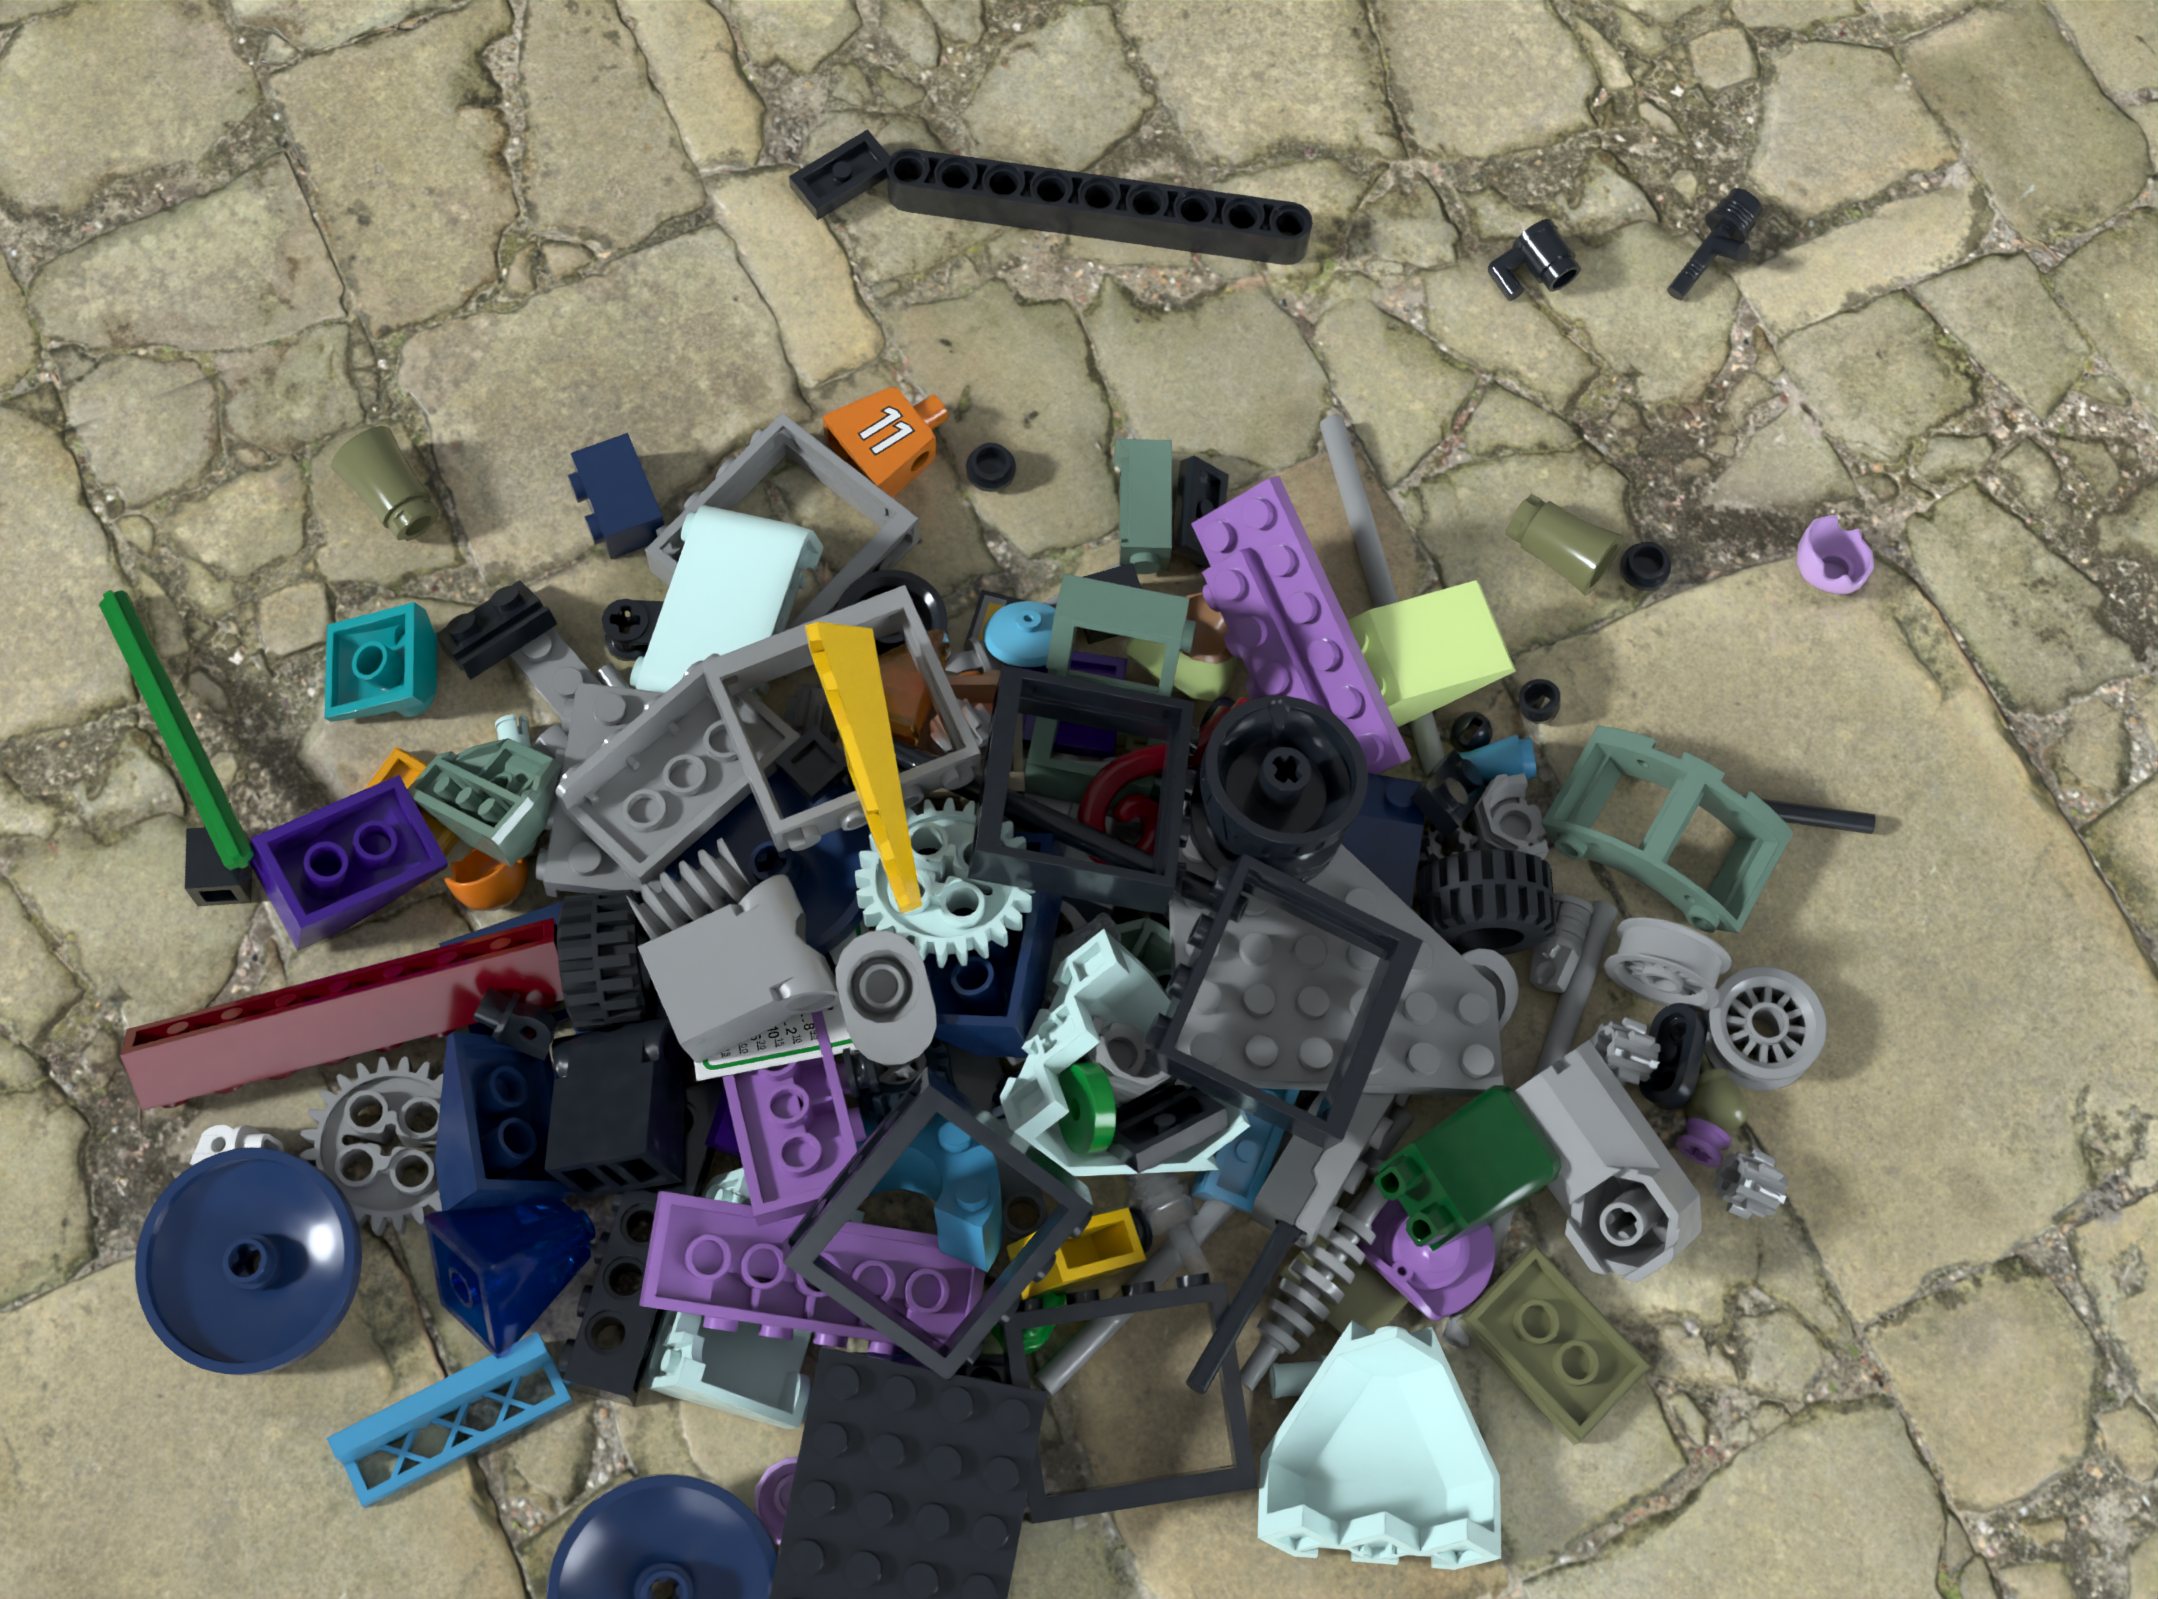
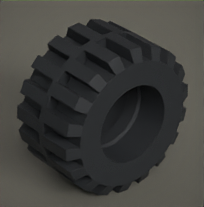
(1489, 900)
(601, 961)

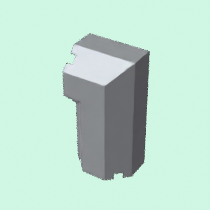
(1616, 1177)

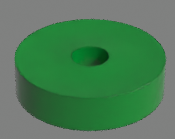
(1091, 1107)

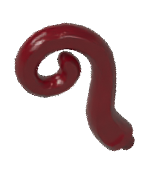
(1127, 768)

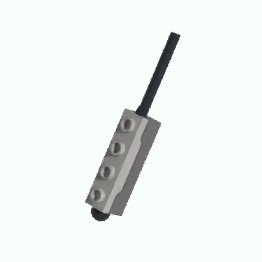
(1298, 1206)

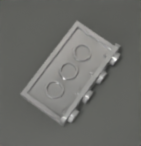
(668, 775)
(573, 858)

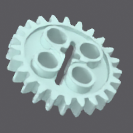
(944, 889)

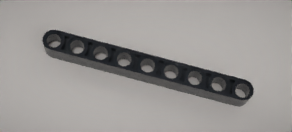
(1117, 222)

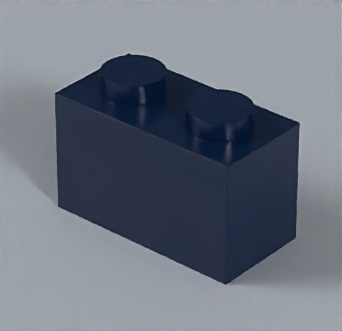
(617, 495)

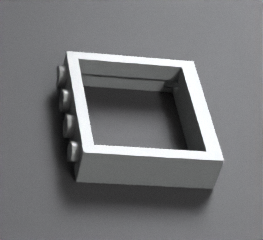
(741, 474)
(790, 652)

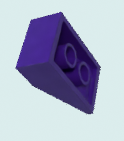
(345, 861)

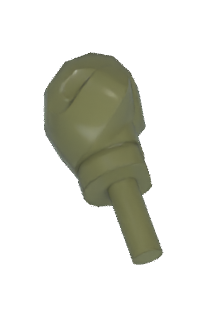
(1717, 1099)

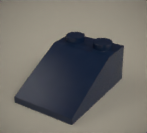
(1389, 833)
(494, 1126)

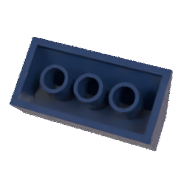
(996, 999)

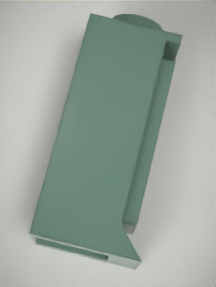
(1145, 503)

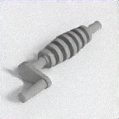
(1328, 1265)

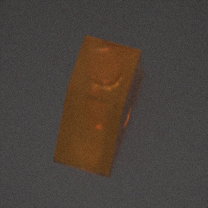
(904, 689)

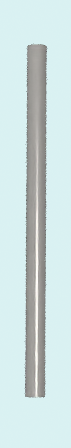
(1373, 560)
(1556, 1046)
(1157, 1269)

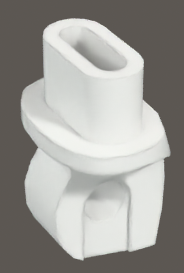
(242, 1136)

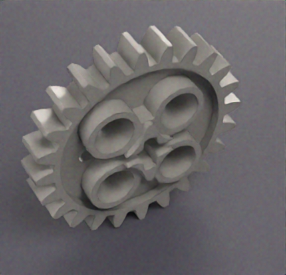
(381, 1192)

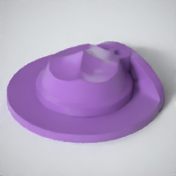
(1436, 1280)

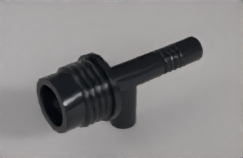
(1729, 229)

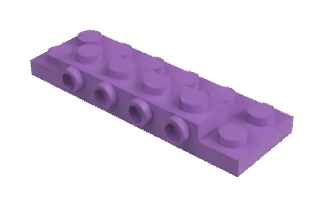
(1289, 619)
(793, 1130)
(723, 1266)

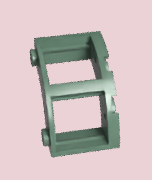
(1115, 611)
(1692, 784)

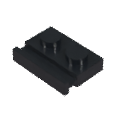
(495, 629)
(1164, 1125)

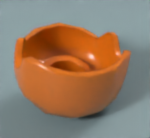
(486, 882)

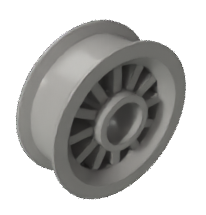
(1667, 963)
(1804, 1009)

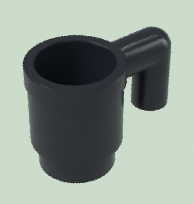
(1544, 255)

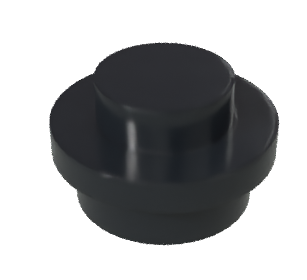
(991, 467)
(1645, 566)

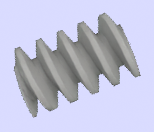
(692, 894)

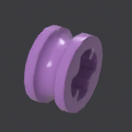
(1703, 1142)

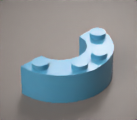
(961, 1181)

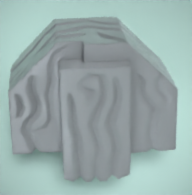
(1506, 820)
(1123, 1060)

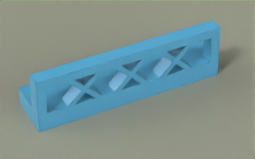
(1243, 1161)
(439, 1401)

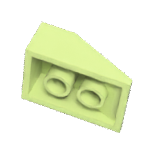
(1432, 649)

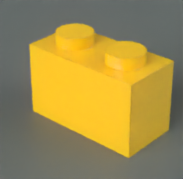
(1100, 1251)

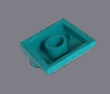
(381, 664)

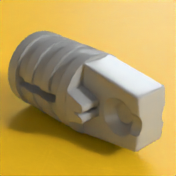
(1558, 957)

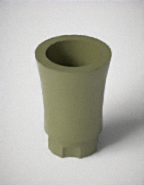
(386, 482)
(1564, 542)

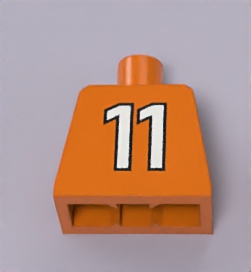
(886, 436)

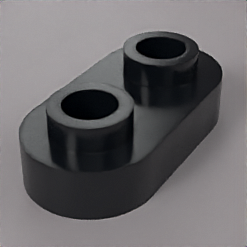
(1679, 1059)

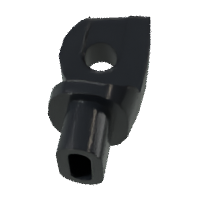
(513, 1022)

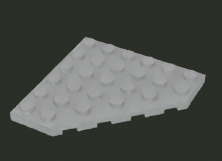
(1289, 994)

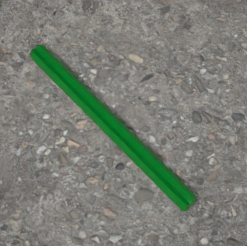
(177, 730)

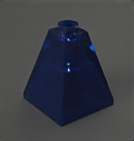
(505, 1265)

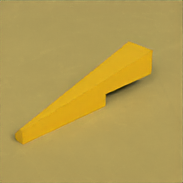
(854, 689)

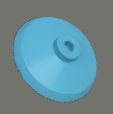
(1020, 633)

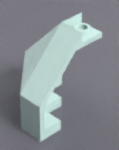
(1115, 986)
(1382, 1459)

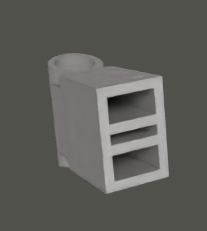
(739, 971)

